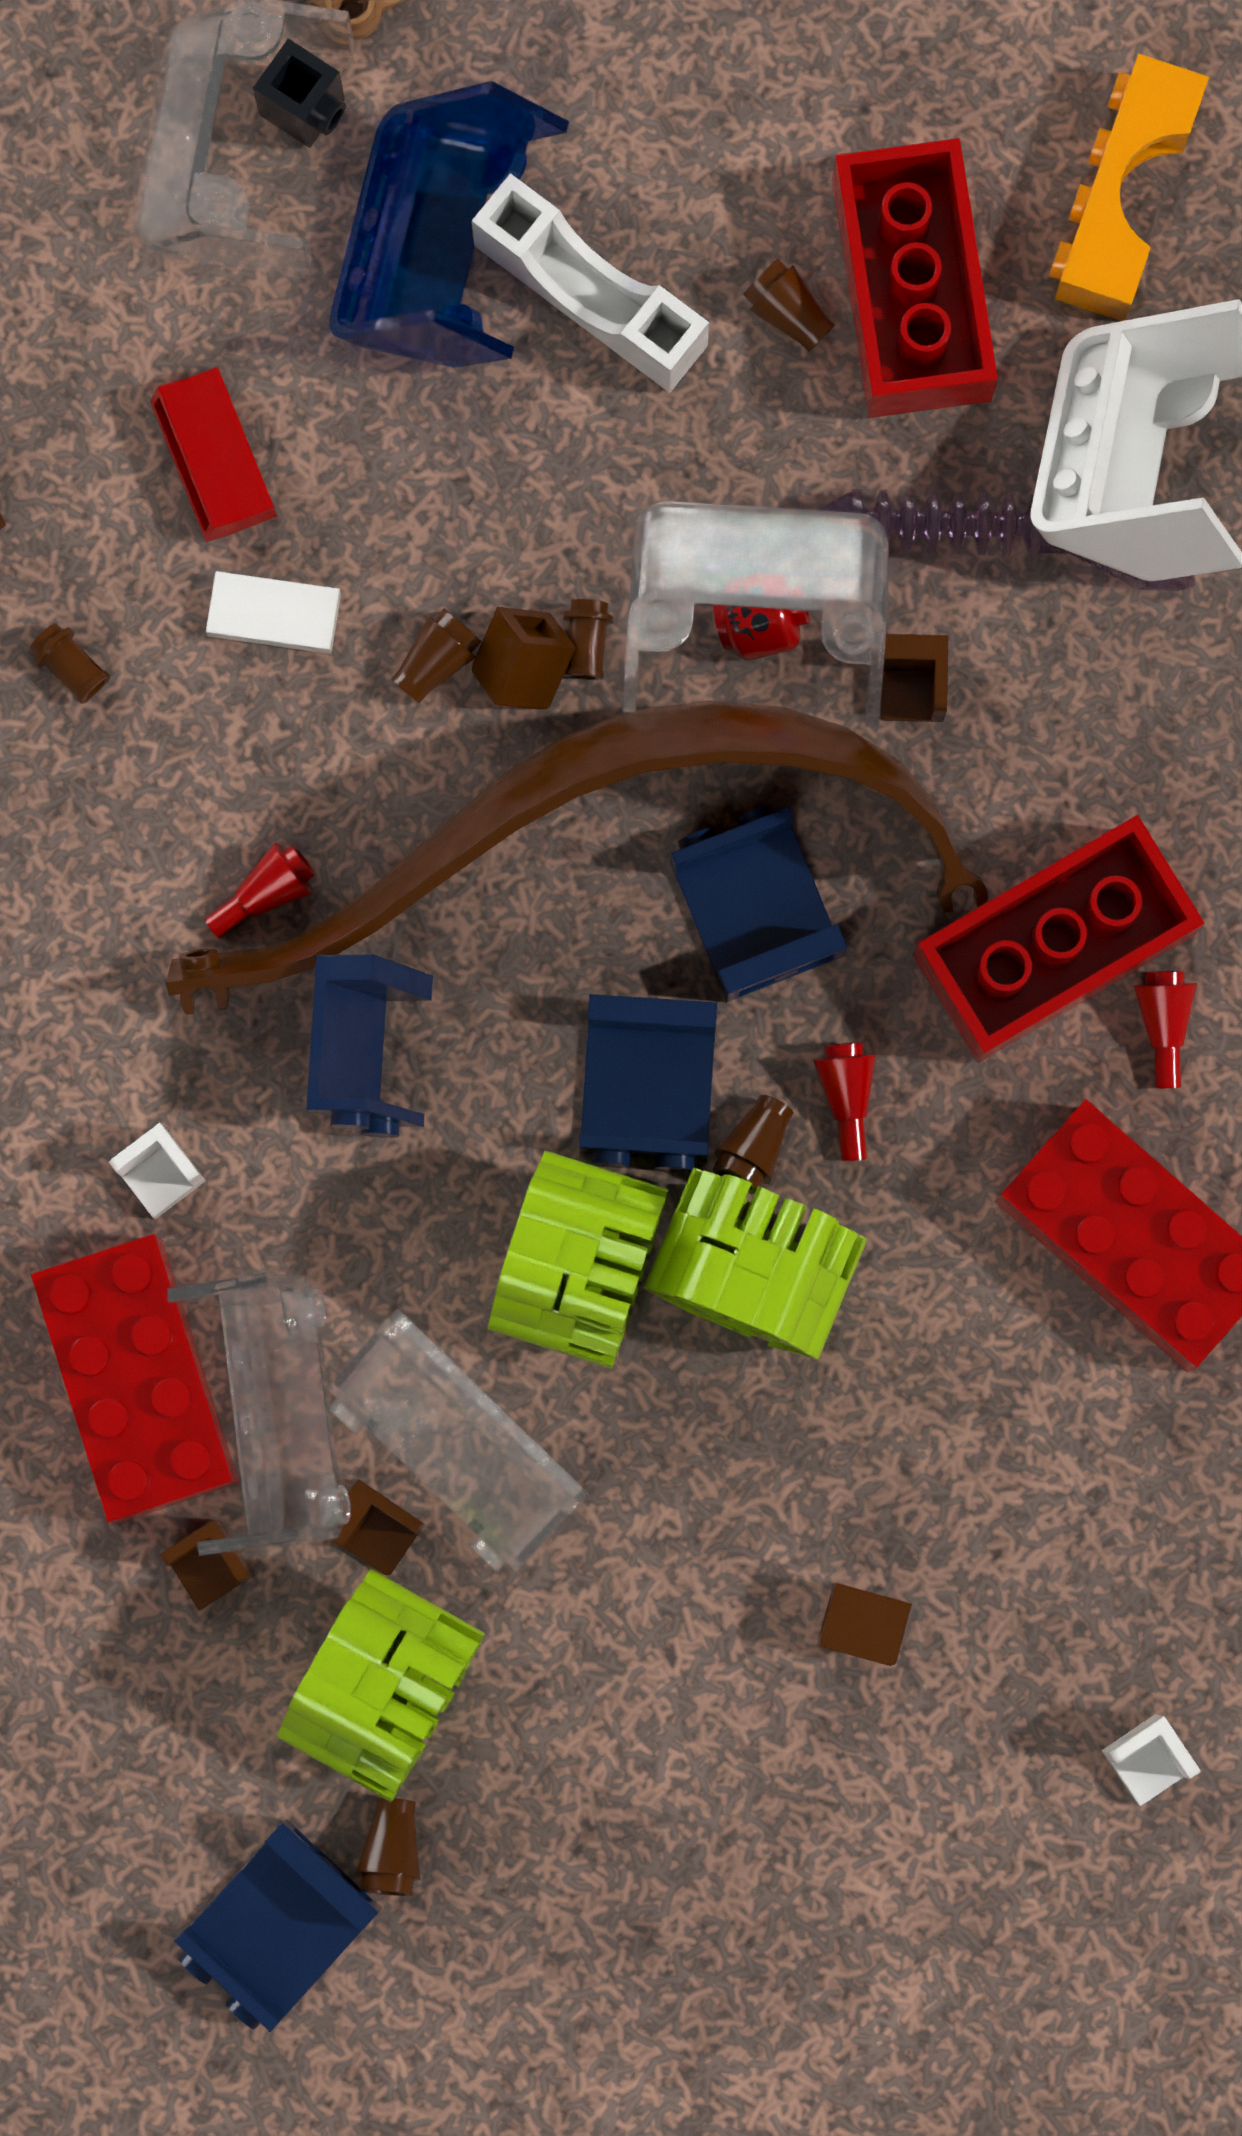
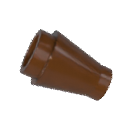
(788, 305)
(436, 655)
(755, 1143)
(390, 1851)

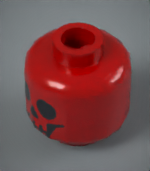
(758, 631)

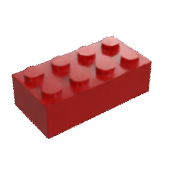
(914, 278)
(1057, 938)
(1132, 1234)
(134, 1379)

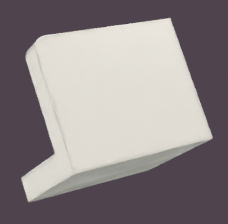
(157, 1170)
(1150, 1759)

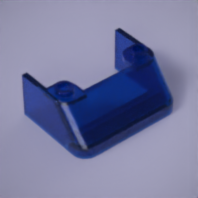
(414, 222)

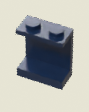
(755, 902)
(350, 1040)
(648, 1081)
(276, 1927)

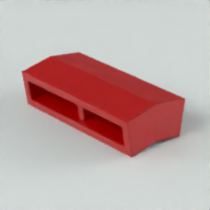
(212, 454)

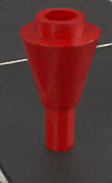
(274, 881)
(1166, 1012)
(847, 1083)

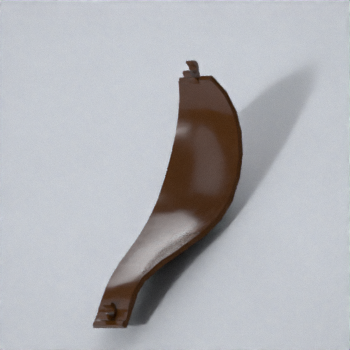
(563, 771)

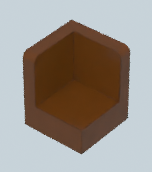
(522, 658)
(915, 678)
(377, 1529)
(207, 1576)
(864, 1624)

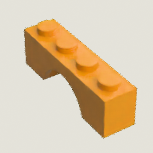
(1152, 120)

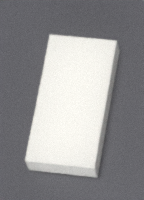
(273, 612)

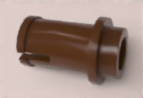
(588, 634)
(69, 662)

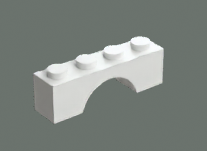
(547, 255)

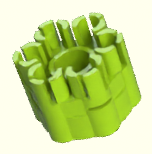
(577, 1259)
(751, 1275)
(368, 1688)

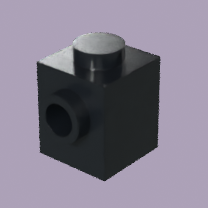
(300, 94)

